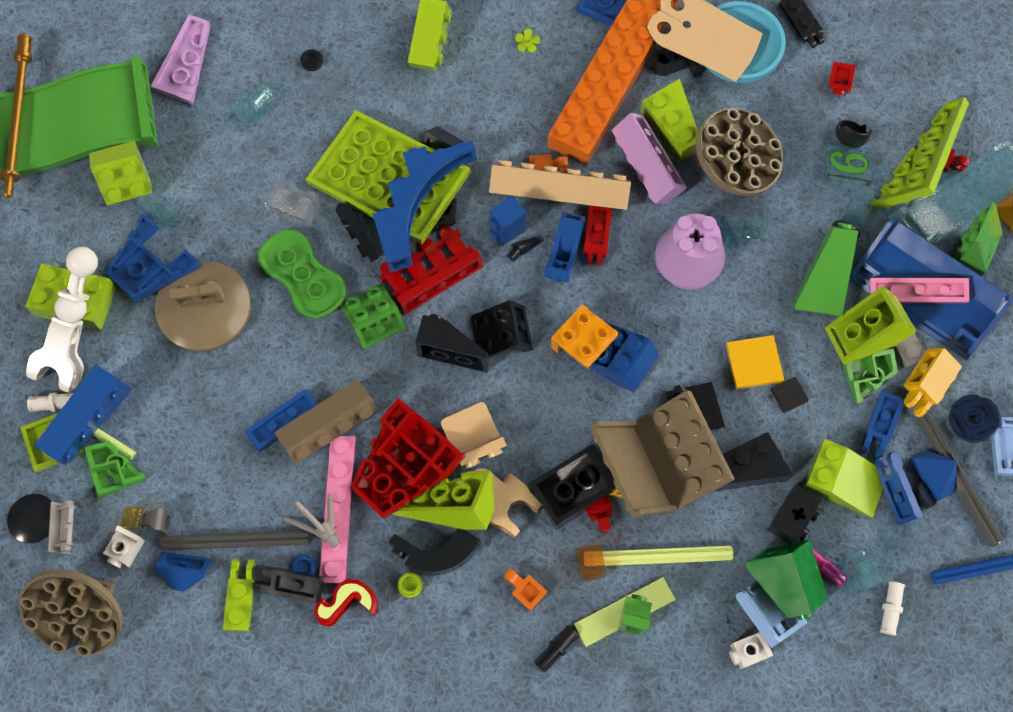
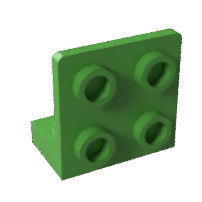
(373, 315)

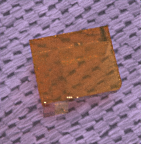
(590, 563)

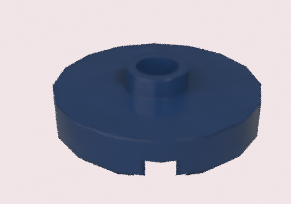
(977, 407)

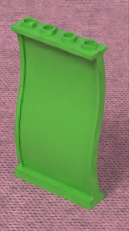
(80, 116)

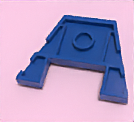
(140, 271)

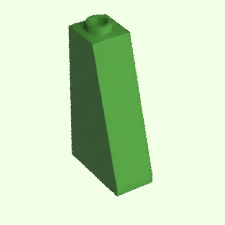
(829, 273)

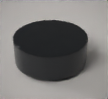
(311, 60)
(923, 496)

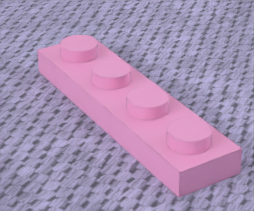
(924, 289)

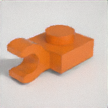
(541, 160)
(527, 591)

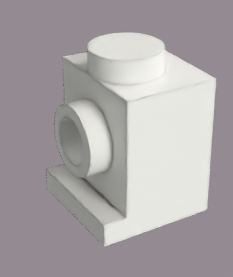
(132, 545)
(740, 656)

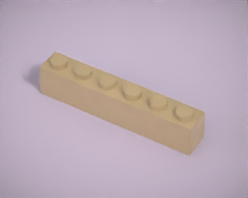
(559, 185)

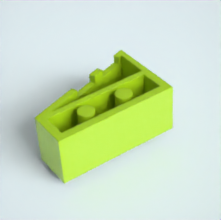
(429, 34)
(672, 120)

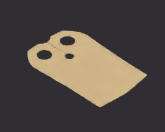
(712, 40)

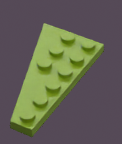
(922, 166)

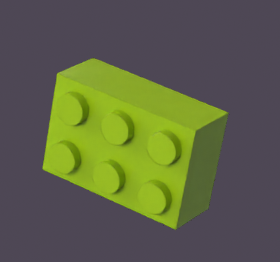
(53, 279)

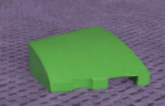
(875, 371)
(106, 461)

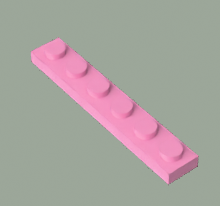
(338, 484)

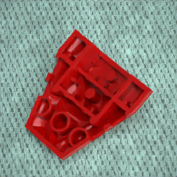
(404, 461)

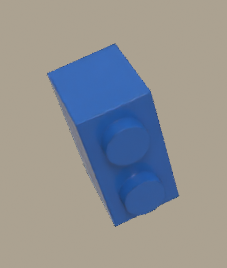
(507, 220)

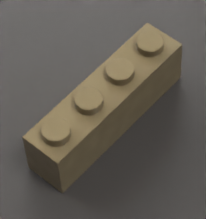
(326, 421)

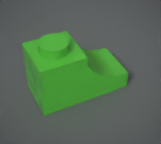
(635, 615)

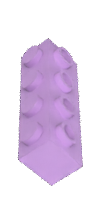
(648, 159)

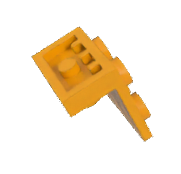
(584, 336)

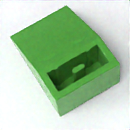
(980, 240)

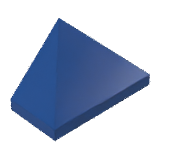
(936, 473)
(182, 570)

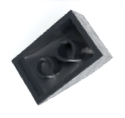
(445, 343)
(573, 486)

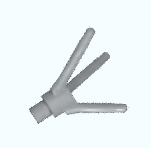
(324, 530)

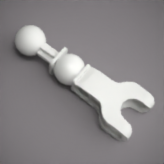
(66, 328)

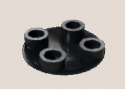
(30, 518)

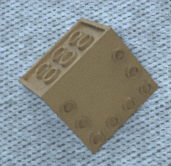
(663, 457)

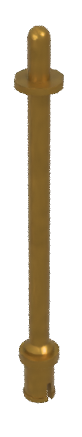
(22, 57)

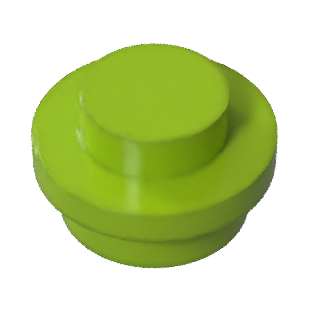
(410, 585)

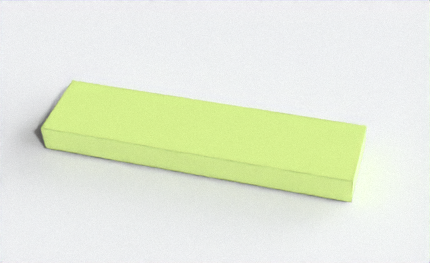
(607, 619)

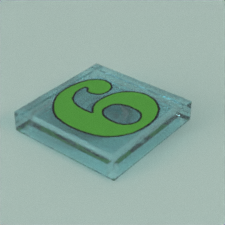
(848, 165)

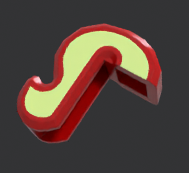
(342, 598)

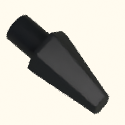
(522, 247)

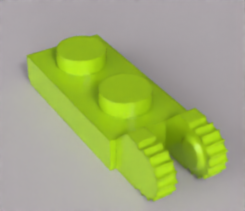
(239, 598)

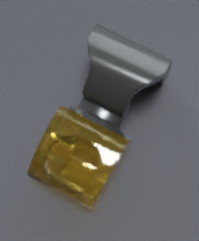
(136, 518)

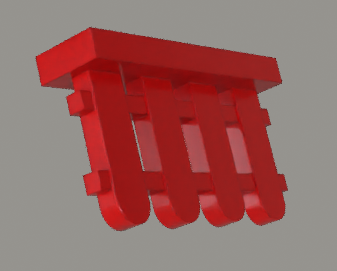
(438, 279)

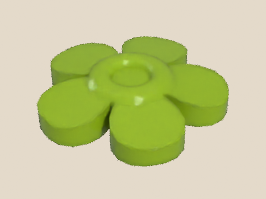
(527, 41)

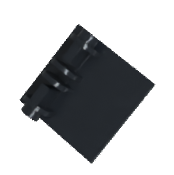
(706, 400)

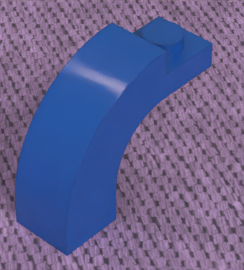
(565, 247)

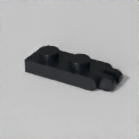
(803, 21)

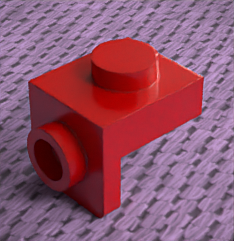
(841, 78)

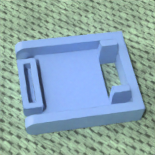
(1003, 447)
(767, 614)

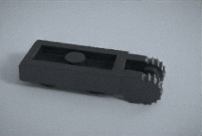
(355, 231)
(290, 583)

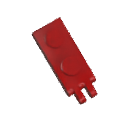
(597, 233)

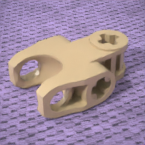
(506, 494)

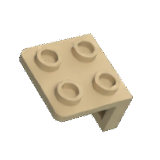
(473, 434)

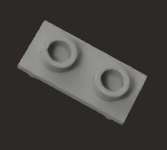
(61, 527)

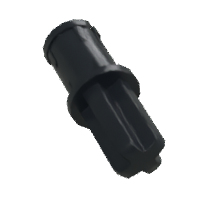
(556, 648)

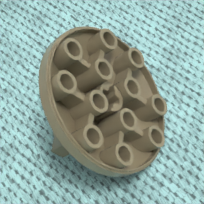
(739, 152)
(204, 308)
(68, 606)

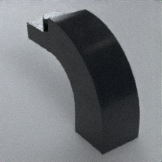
(439, 561)

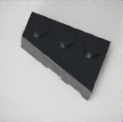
(756, 463)

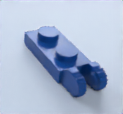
(882, 422)
(897, 488)

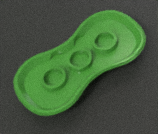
(311, 285)

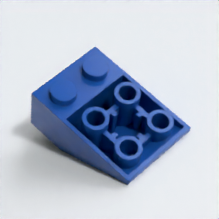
(626, 359)

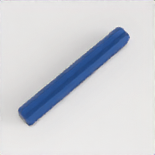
(972, 569)

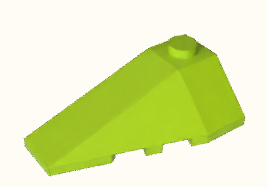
(456, 503)

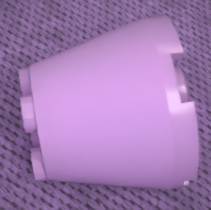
(691, 252)

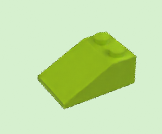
(870, 327)
(844, 478)

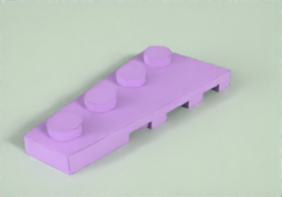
(183, 63)

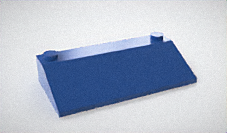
(905, 254)

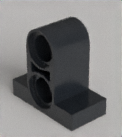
(675, 63)

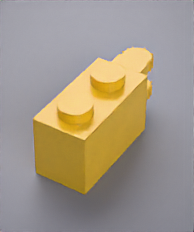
(930, 380)

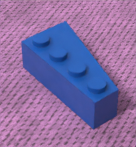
(83, 415)

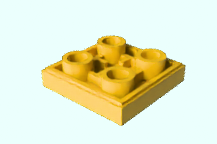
(754, 362)

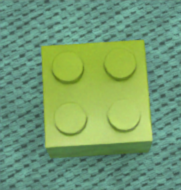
(120, 173)

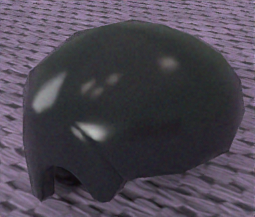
(852, 134)

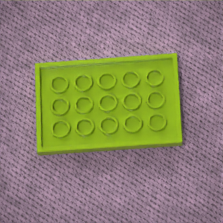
(368, 158)

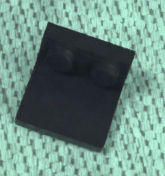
(502, 328)

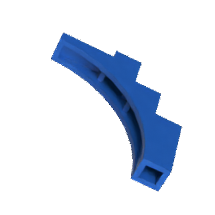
(407, 194)

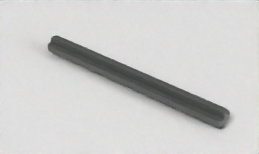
(962, 483)
(234, 540)

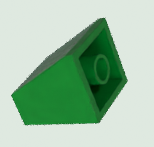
(790, 578)

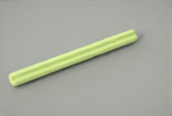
(668, 555)

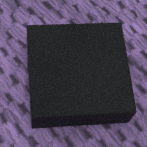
(789, 394)

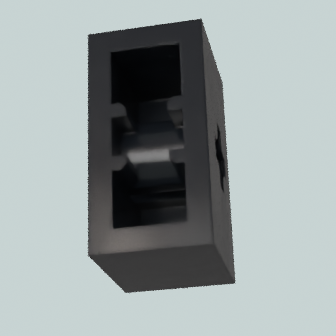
(798, 501)

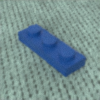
(263, 431)

